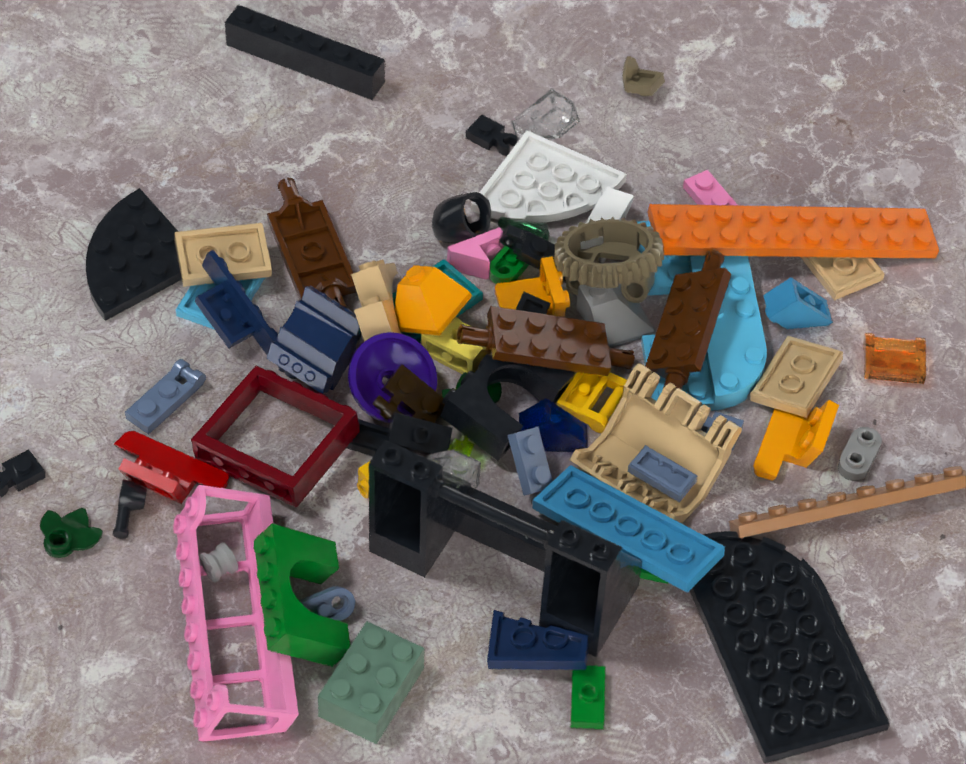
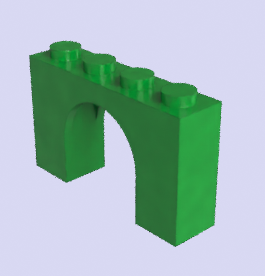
(287, 623)

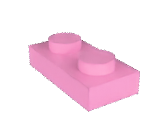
(706, 190)

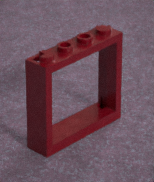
(257, 473)

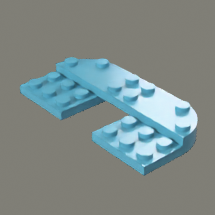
(738, 343)

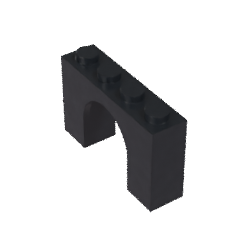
(476, 414)

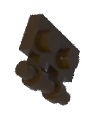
(411, 394)

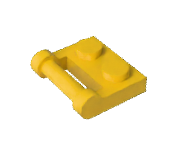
(583, 394)

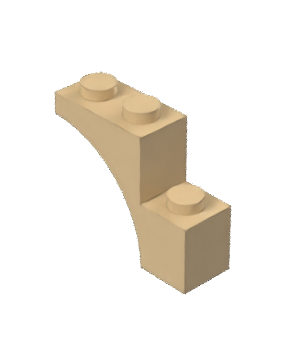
(376, 298)

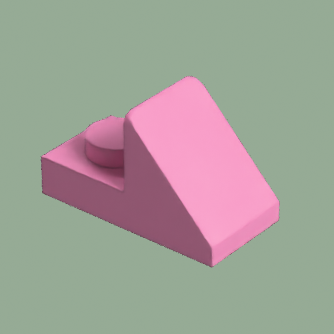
(473, 254)

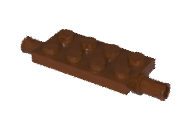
(310, 245)
(689, 321)
(546, 341)

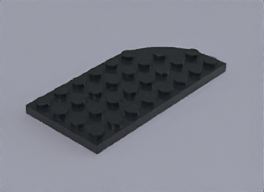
(784, 650)

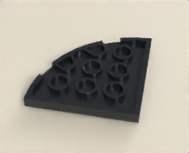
(131, 255)

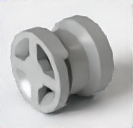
(219, 562)

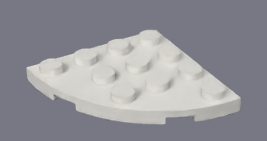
(546, 182)

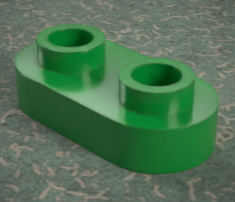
(506, 266)

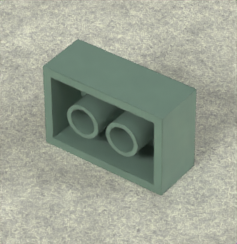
(371, 682)

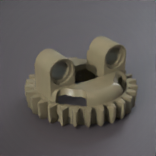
(620, 242)

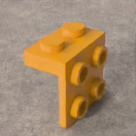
(545, 287)

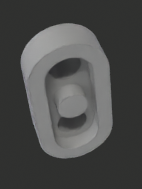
(860, 451)

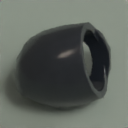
(450, 219)

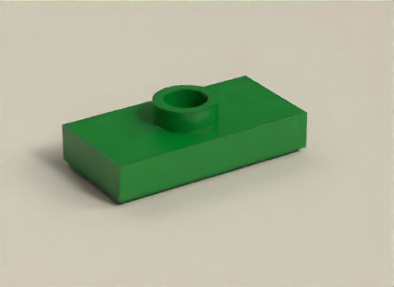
(588, 698)

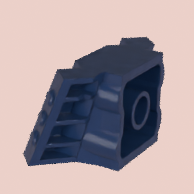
(316, 341)

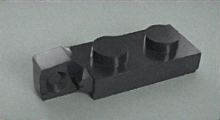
(527, 246)

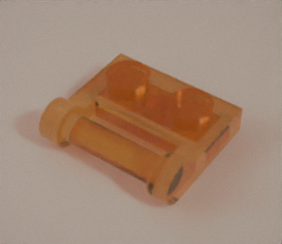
(894, 364)

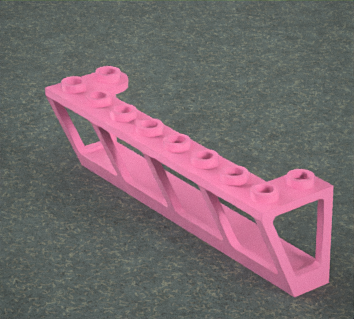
(274, 668)

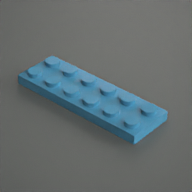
(662, 543)

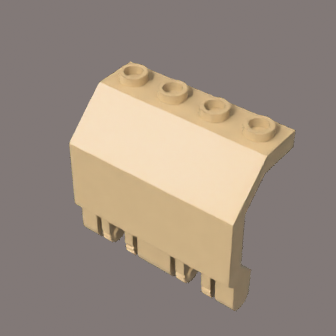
(668, 427)

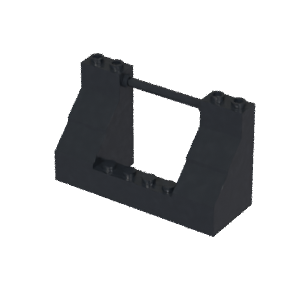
(421, 506)

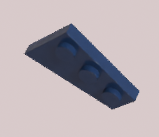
(529, 646)

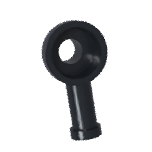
(131, 498)

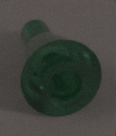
(536, 228)

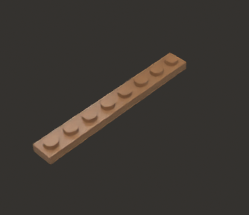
(841, 504)

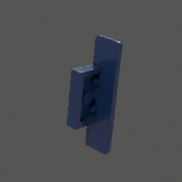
(230, 308)

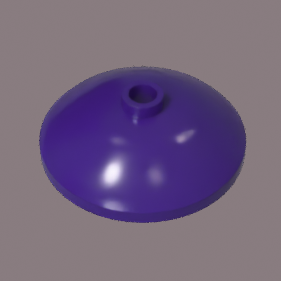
(380, 358)

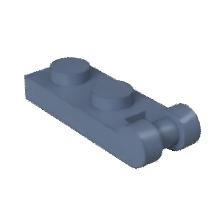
(165, 397)

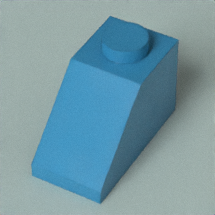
(796, 306)

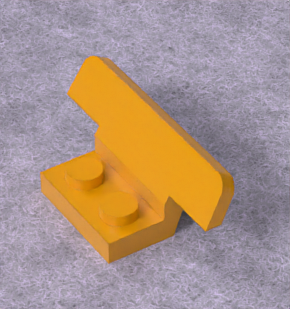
(794, 439)

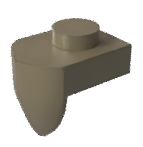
(640, 80)

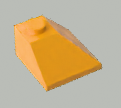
(428, 300)

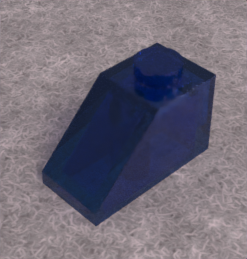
(557, 427)

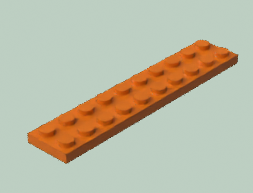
(794, 231)

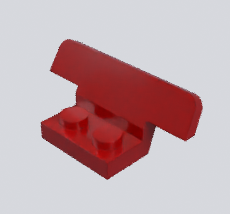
(165, 468)

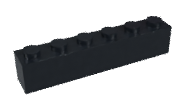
(305, 52)

